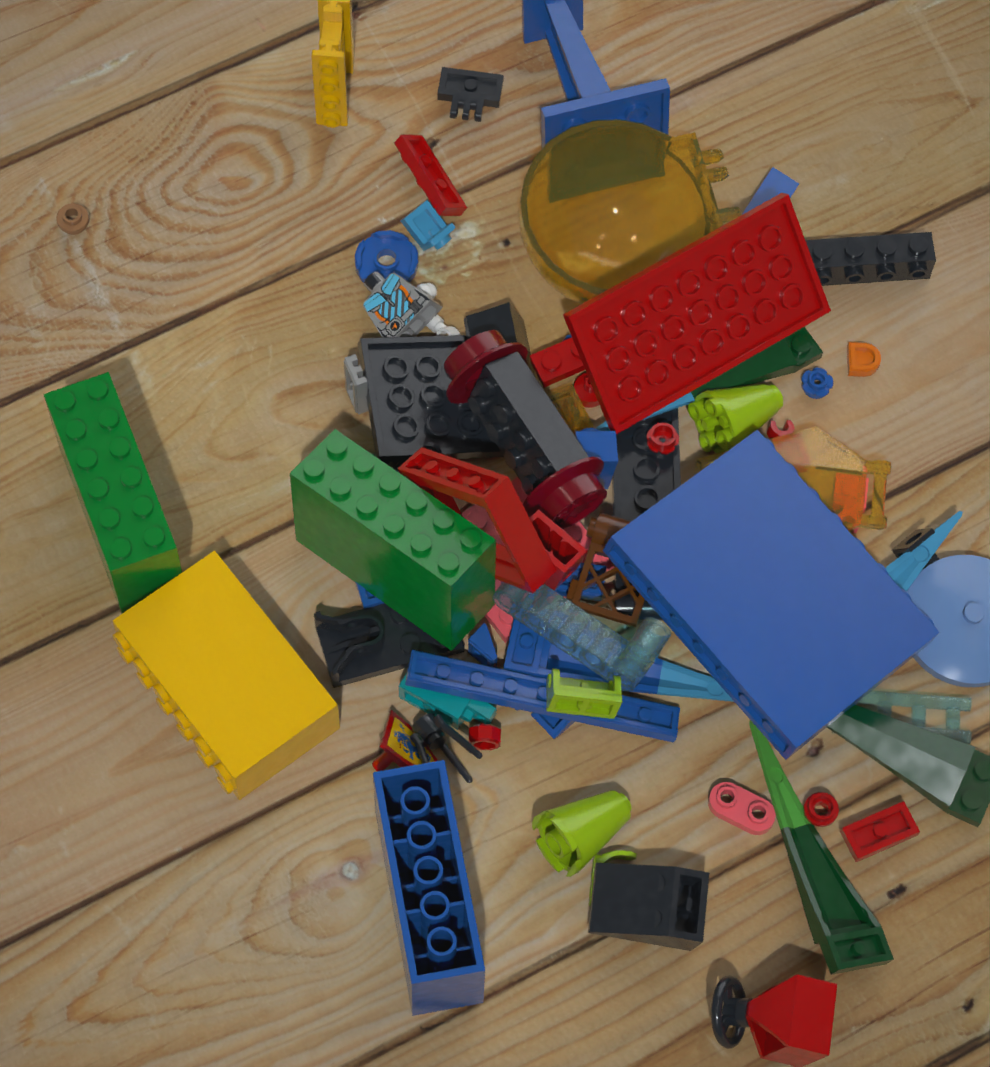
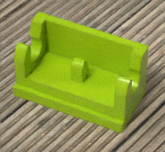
(583, 696)

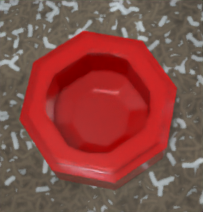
(485, 736)

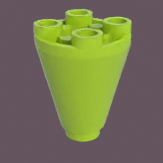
(733, 414)

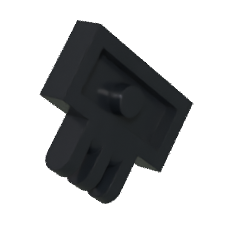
(469, 91)

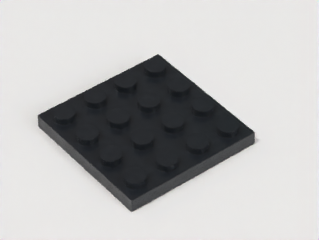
(411, 402)

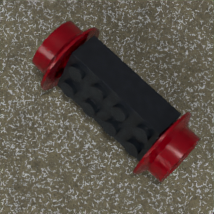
(525, 427)

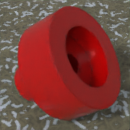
(585, 391)

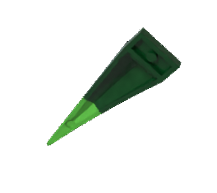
(833, 908)

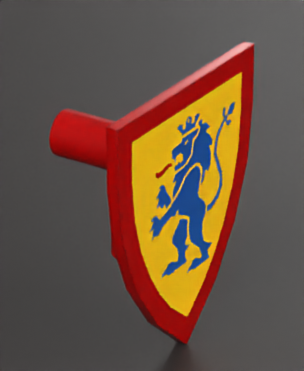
(398, 745)

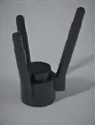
(431, 732)

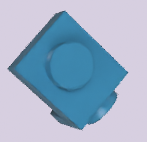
(427, 227)

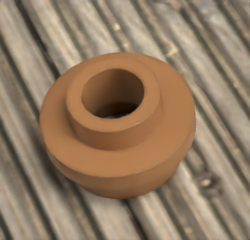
(76, 225)

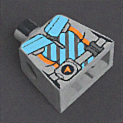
(398, 306)

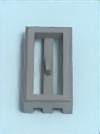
(355, 384)

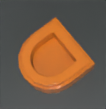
(862, 359)

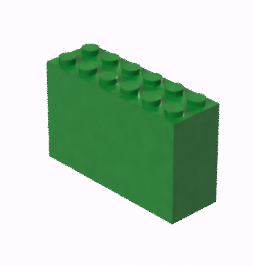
(113, 488)
(393, 539)

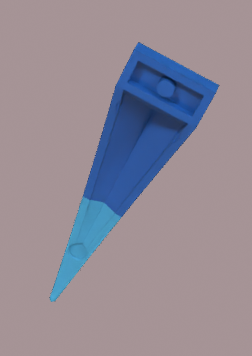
(536, 656)

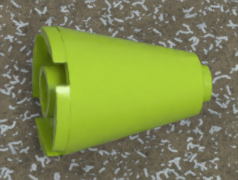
(580, 829)

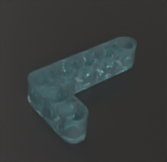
(584, 635)

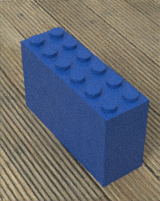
(429, 888)

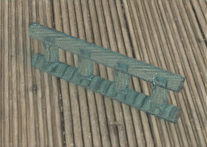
(919, 703)

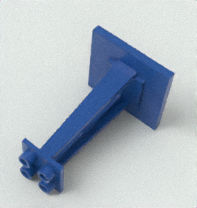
(581, 77)

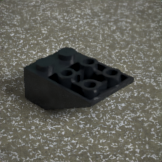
(649, 904)

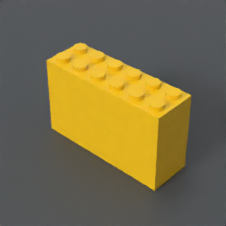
(225, 675)

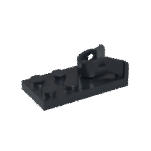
(371, 643)

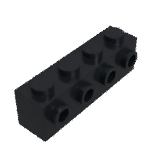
(873, 258)

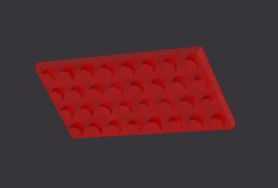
(697, 313)

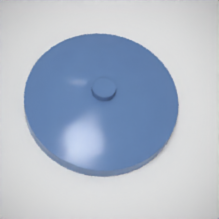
(958, 602)

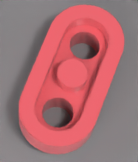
(740, 809)

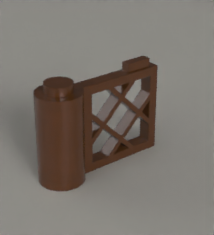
(600, 531)

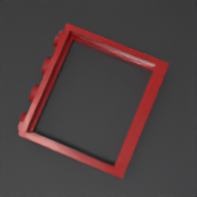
(523, 558)

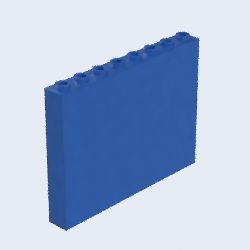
(770, 592)

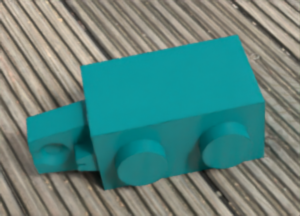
(450, 707)

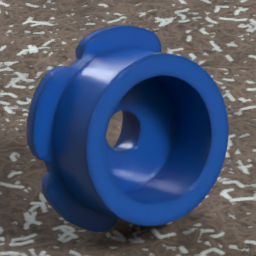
(814, 390)

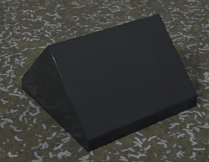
(503, 319)

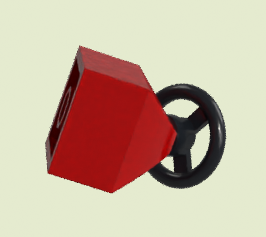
(786, 1021)

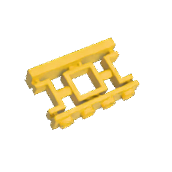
(333, 62)

